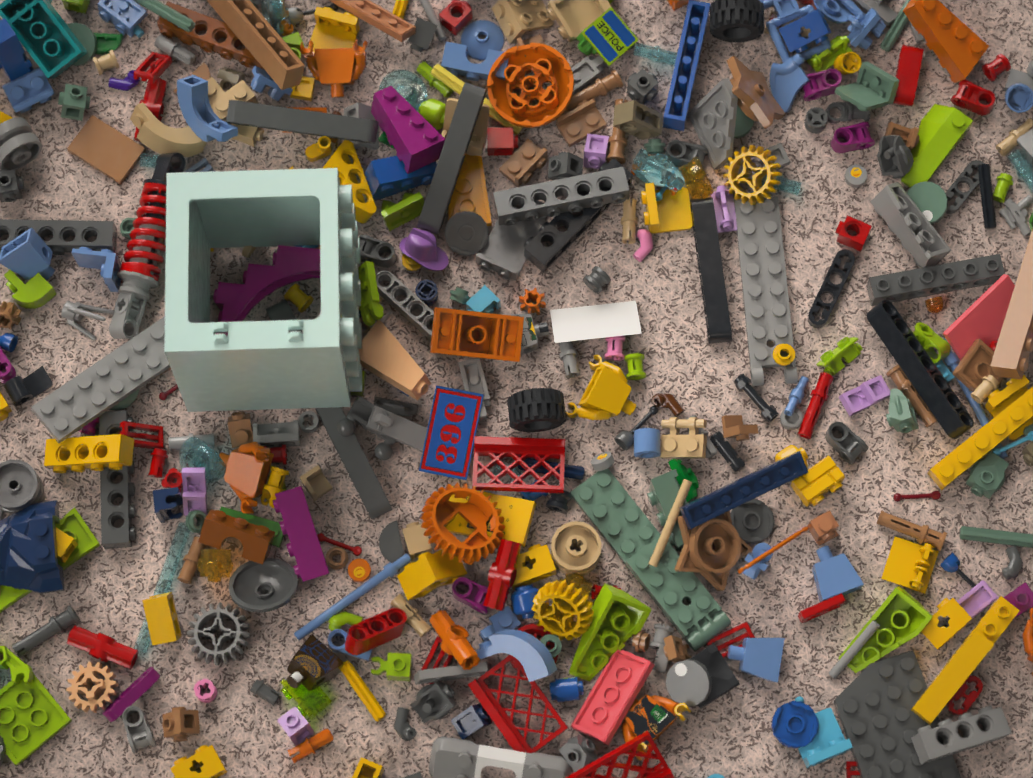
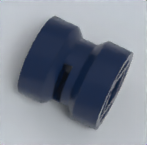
(428, 297)

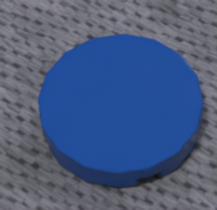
(794, 724)

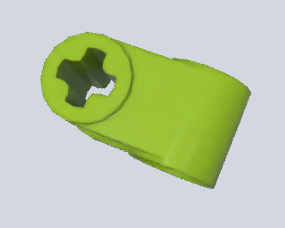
(929, 340)

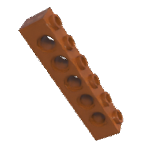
(208, 42)

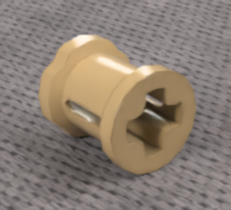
(106, 62)

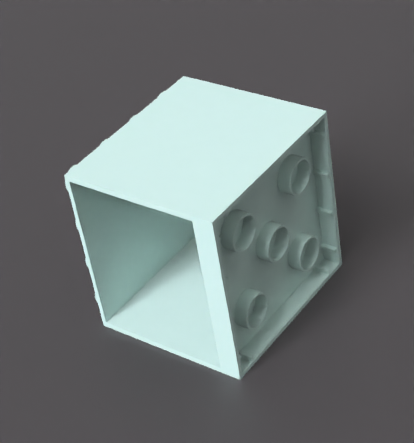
(260, 360)

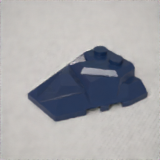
(30, 549)

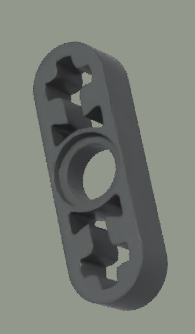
(962, 178)

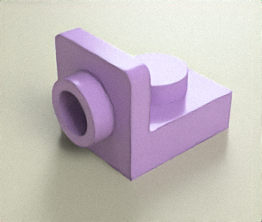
(595, 151)
(295, 726)

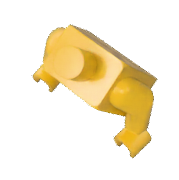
(605, 393)

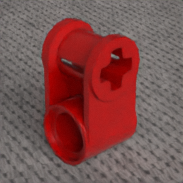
(972, 96)

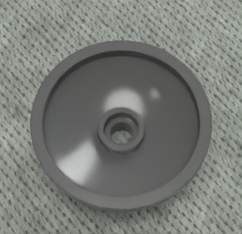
(263, 586)

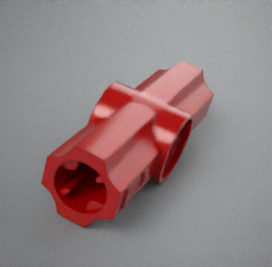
(154, 100)
(502, 574)
(102, 647)

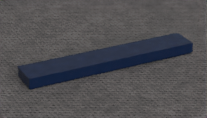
(743, 490)

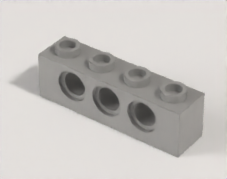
(930, 749)

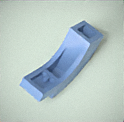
(197, 111)
(524, 647)

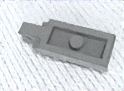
(587, 71)
(474, 381)

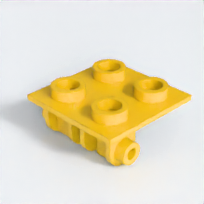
(910, 564)

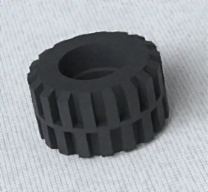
(736, 20)
(536, 410)

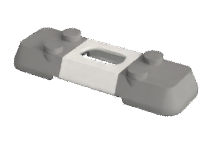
(465, 760)

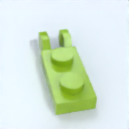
(370, 306)

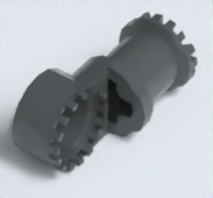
(848, 112)

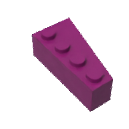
(406, 129)

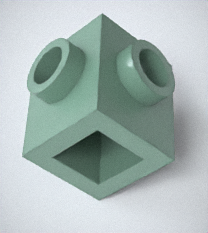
(74, 102)

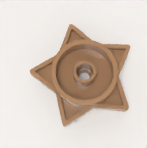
(753, 94)
(711, 549)

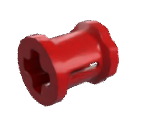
(1000, 61)
(280, 454)

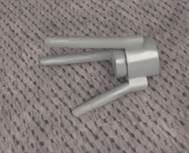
(75, 312)

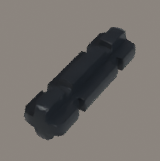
(727, 451)

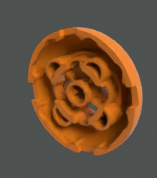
(547, 66)

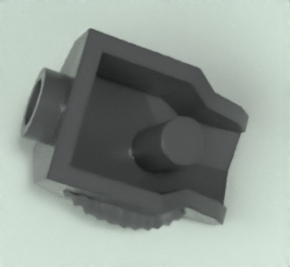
(894, 156)
(434, 701)
(584, 752)

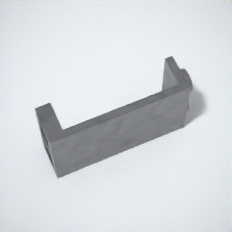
(506, 246)

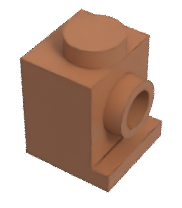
(823, 528)

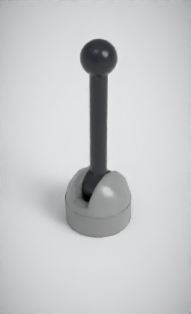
(296, 14)

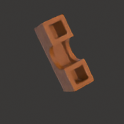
(254, 538)

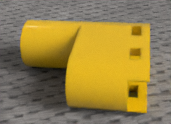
(319, 150)

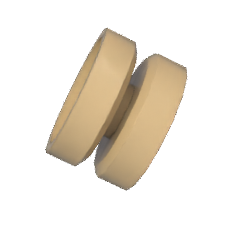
(580, 536)

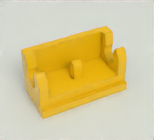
(162, 618)

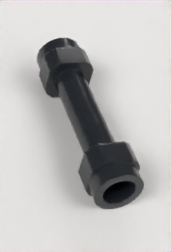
(768, 412)

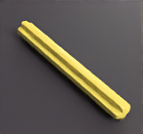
(457, 85)

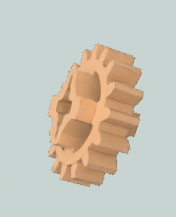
(84, 681)

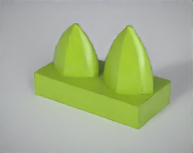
(402, 212)

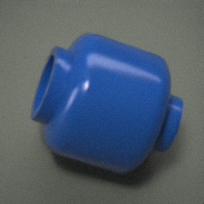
(522, 600)

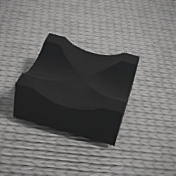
(721, 674)

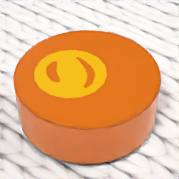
(359, 570)

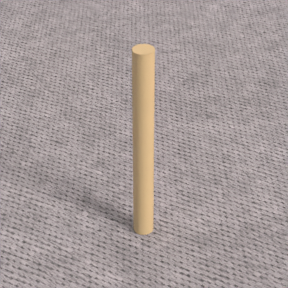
(669, 525)

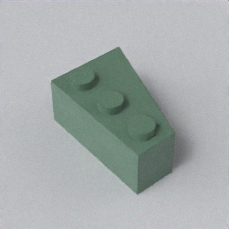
(663, 494)

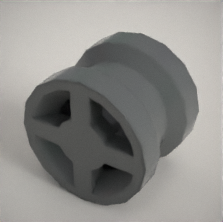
(815, 115)
(597, 279)

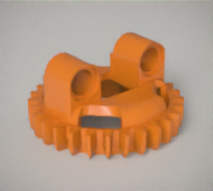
(477, 511)

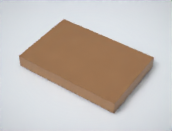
(106, 149)

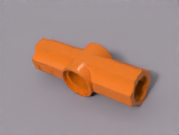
(454, 640)

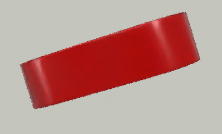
(969, 699)

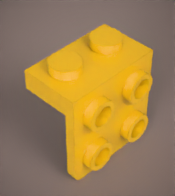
(334, 29)
(668, 214)
(1002, 399)

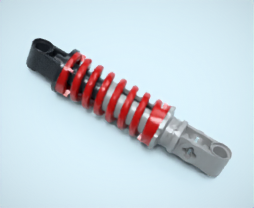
(140, 268)

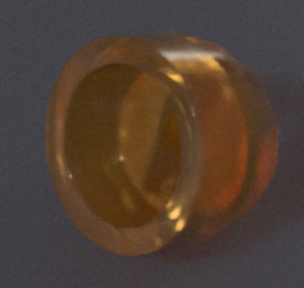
(934, 304)

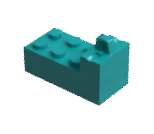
(43, 34)

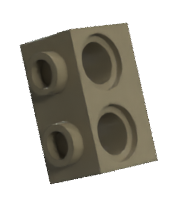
(638, 120)

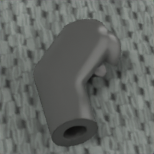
(1015, 564)
(401, 725)

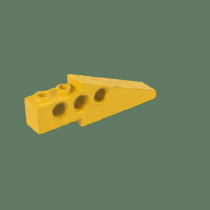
(965, 659)

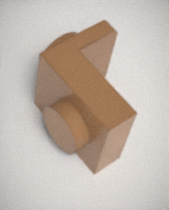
(909, 136)
(240, 428)
(734, 428)

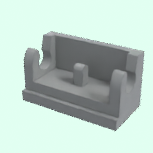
(277, 434)

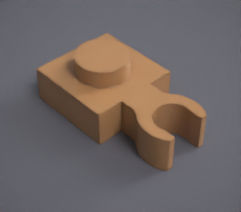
(675, 650)

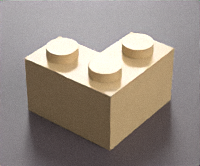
(219, 99)

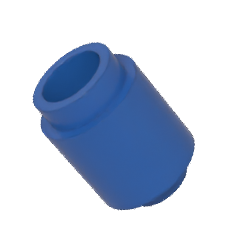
(566, 689)

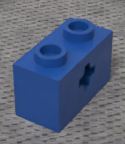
(792, 32)

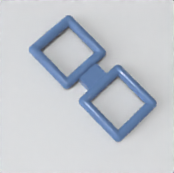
(788, 11)

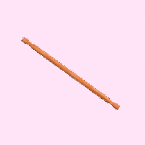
(770, 551)

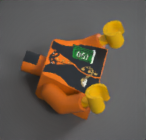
(651, 714)

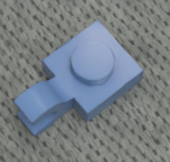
(500, 621)

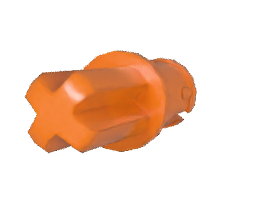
(311, 745)

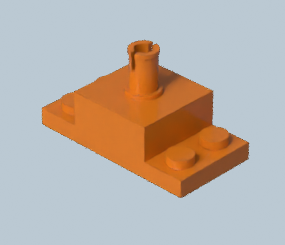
(476, 334)

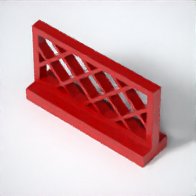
(519, 449)
(501, 718)
(630, 748)

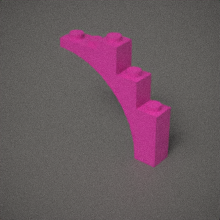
(259, 280)

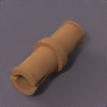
(191, 561)

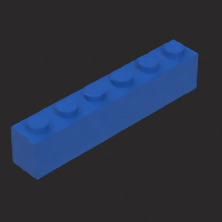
(686, 65)

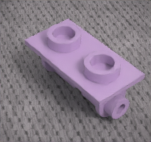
(724, 210)

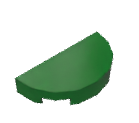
(107, 42)
(687, 474)

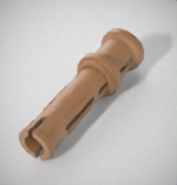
(600, 87)
(617, 142)
(910, 392)
(921, 533)

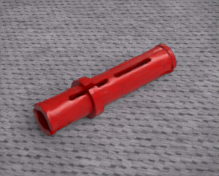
(819, 396)

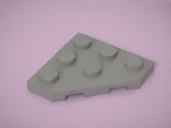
(715, 122)

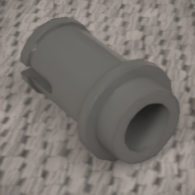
(265, 692)

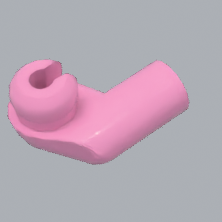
(646, 244)

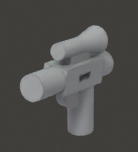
(1016, 214)

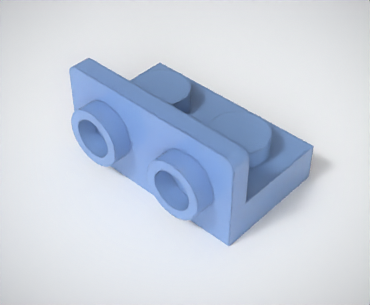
(122, 13)
(28, 90)

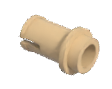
(985, 388)

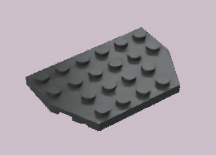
(881, 722)

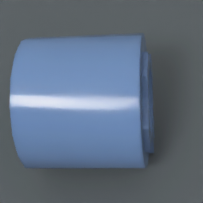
(647, 443)

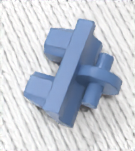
(862, 26)
(261, 79)
(758, 550)

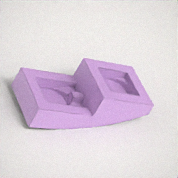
(865, 395)
(194, 490)

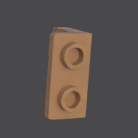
(579, 122)
(524, 163)

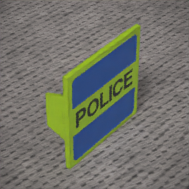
(609, 36)

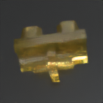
(696, 179)

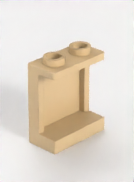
(575, 15)

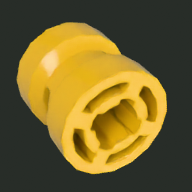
(850, 60)

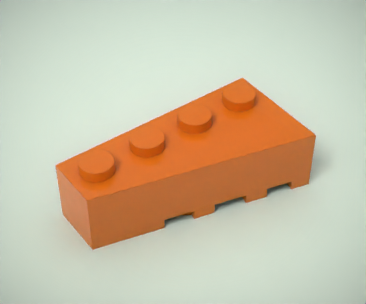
(947, 36)

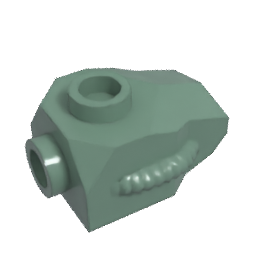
(901, 413)
(987, 475)

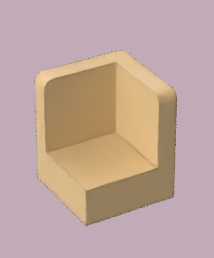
(315, 483)

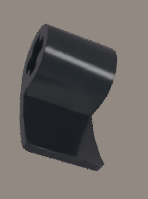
(25, 389)

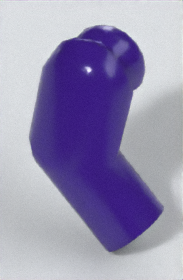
(125, 84)

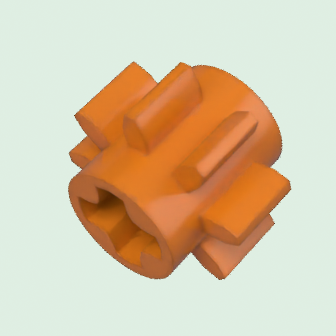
(534, 296)

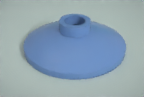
(833, 10)
(479, 47)

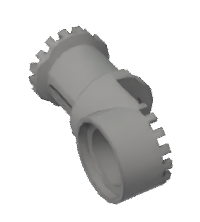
(658, 644)

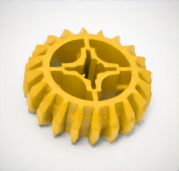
(749, 166)
(566, 603)

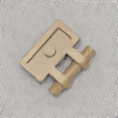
(683, 446)

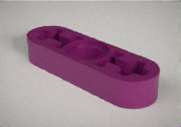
(131, 694)

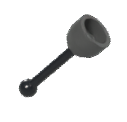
(625, 438)

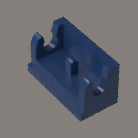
(165, 501)

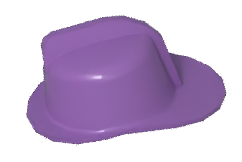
(423, 249)

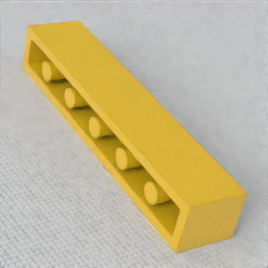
(983, 441)

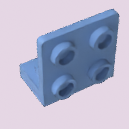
(104, 260)

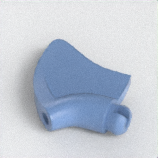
(787, 80)

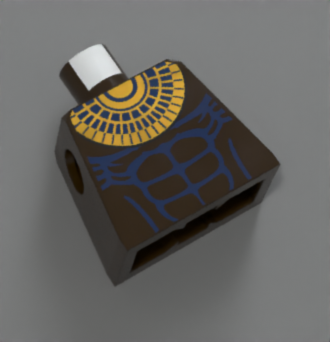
(313, 665)

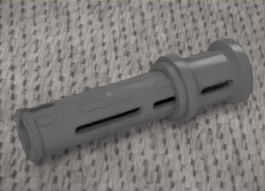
(55, 626)

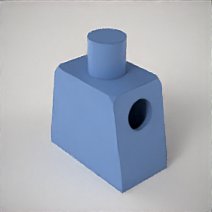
(27, 256)
(834, 575)
(759, 657)

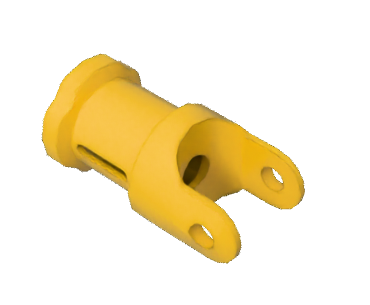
(274, 485)

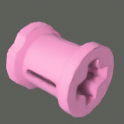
(614, 348)
(206, 698)

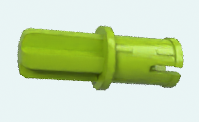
(425, 70)

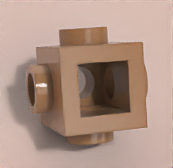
(181, 724)

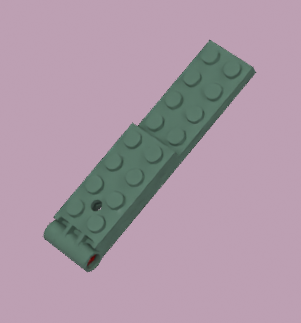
(634, 542)

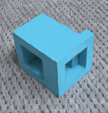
(483, 301)

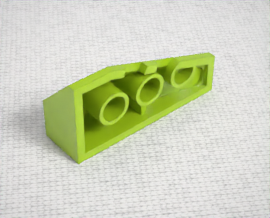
(939, 135)
(899, 620)
(613, 623)

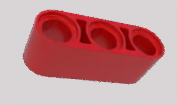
(908, 74)
(375, 631)

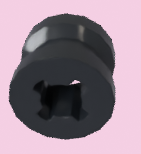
(559, 501)

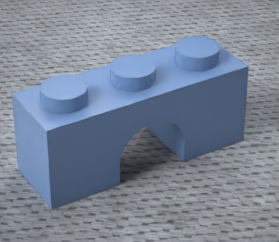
(456, 62)

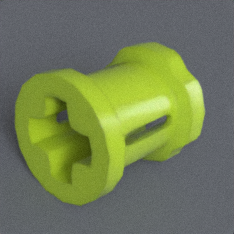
(635, 361)

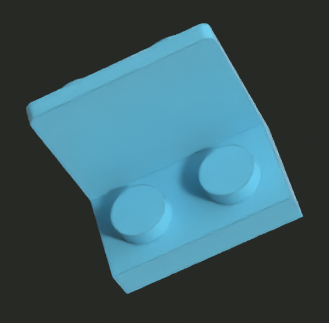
(828, 741)

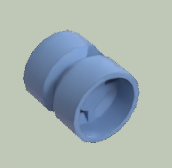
(1019, 97)

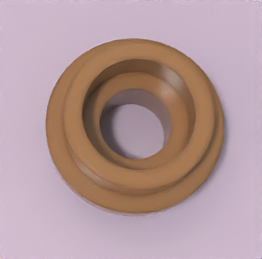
(336, 551)
(641, 641)

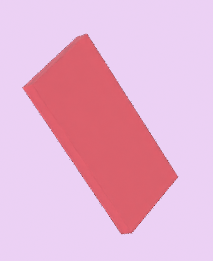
(982, 319)
(612, 696)

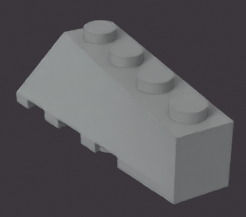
(910, 225)

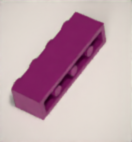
(301, 533)

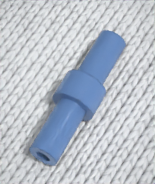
(796, 396)

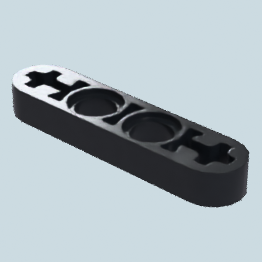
(833, 289)

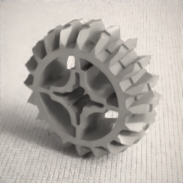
(228, 634)

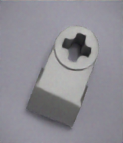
(140, 733)

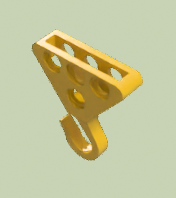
(347, 176)

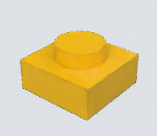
(304, 90)

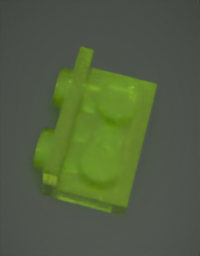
(309, 702)

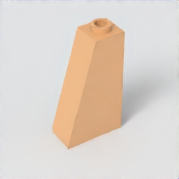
(391, 362)

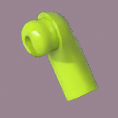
(342, 619)

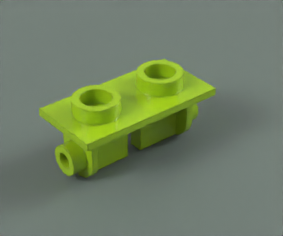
(826, 59)
(846, 349)

